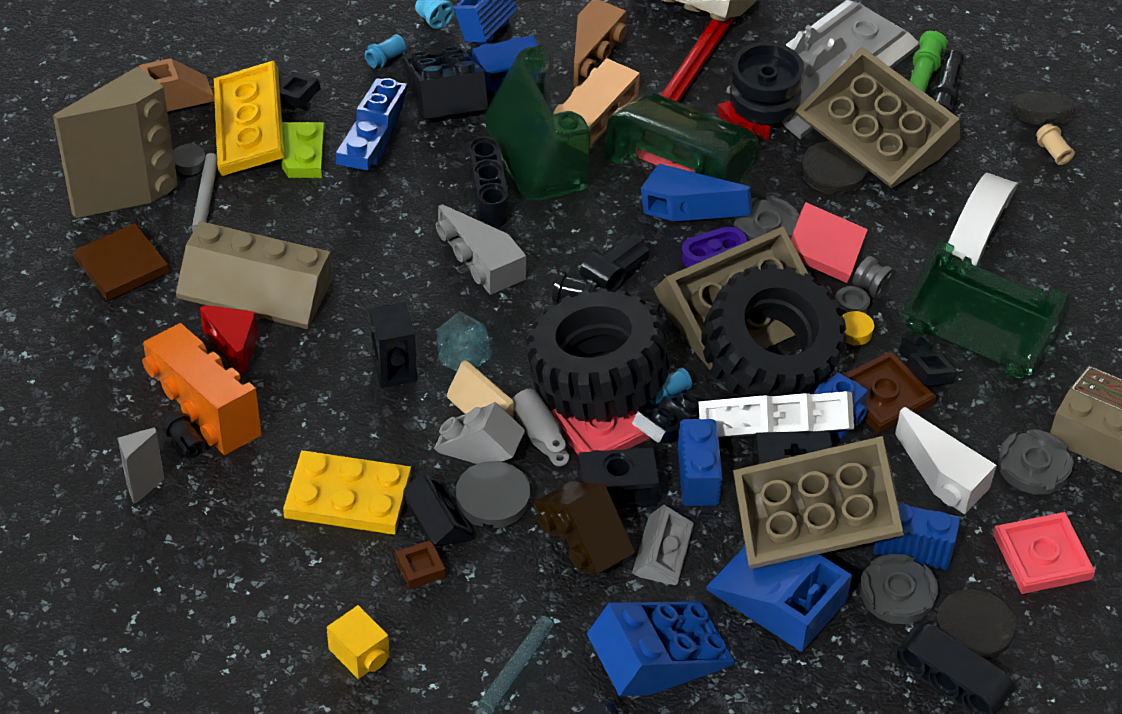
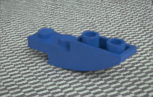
(373, 125)

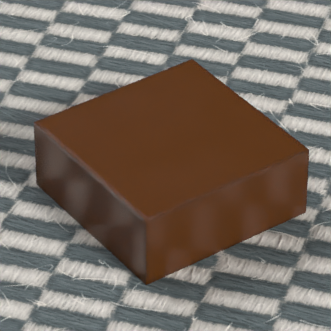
(420, 564)

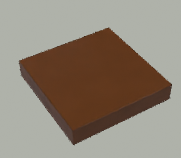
(120, 261)
(890, 389)

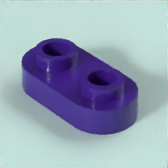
(710, 244)

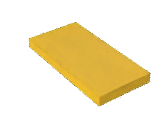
(248, 118)

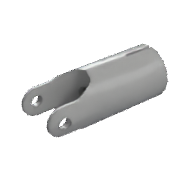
(540, 425)

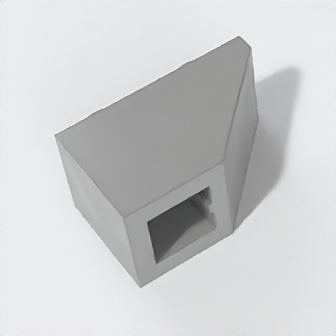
(480, 435)

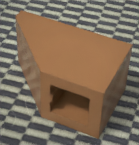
(181, 84)

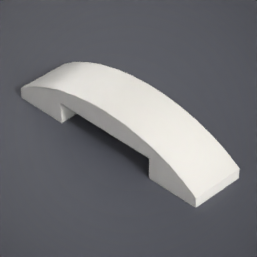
(980, 216)

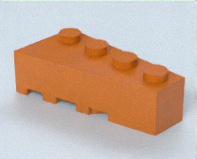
(203, 388)

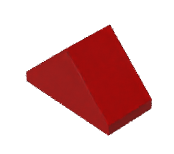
(231, 333)

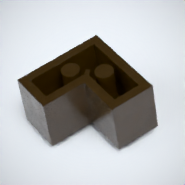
(588, 522)

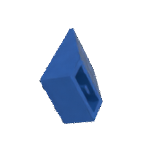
(786, 597)
(657, 645)

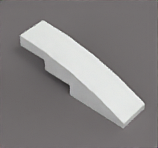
(780, 413)

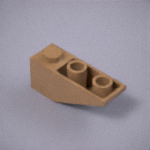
(598, 31)

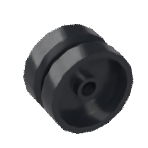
(766, 82)

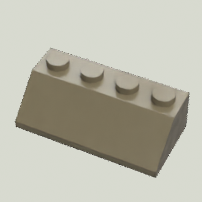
(254, 274)

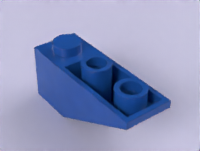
(687, 195)

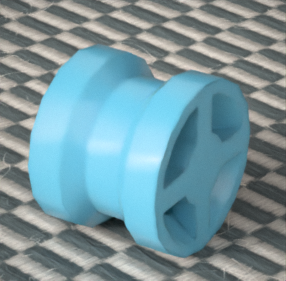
(436, 12)

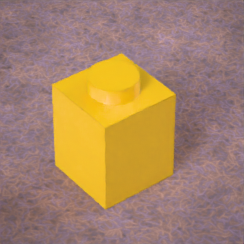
(358, 642)

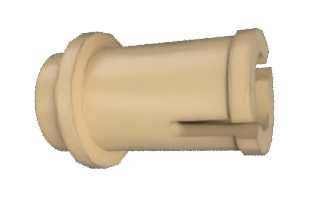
(1050, 138)

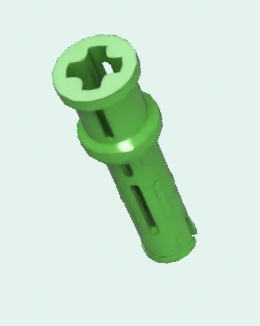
(927, 58)

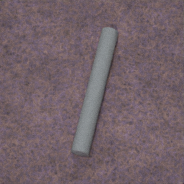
(205, 189)

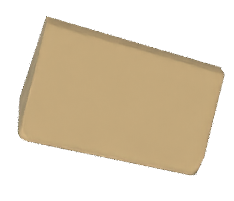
(474, 390)

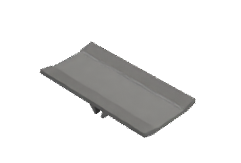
(836, 39)

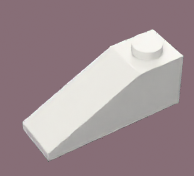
(947, 465)

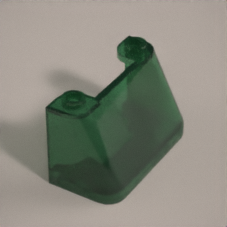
(682, 136)
(540, 149)
(984, 312)

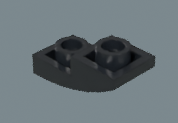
(664, 421)

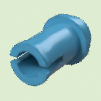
(378, 54)
(675, 383)

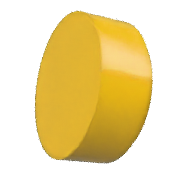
(858, 327)

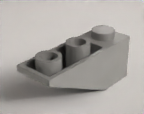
(486, 251)

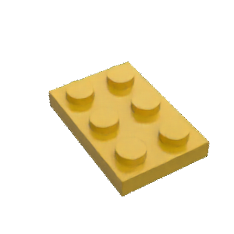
(347, 492)

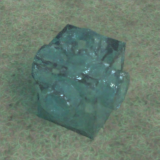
(462, 340)

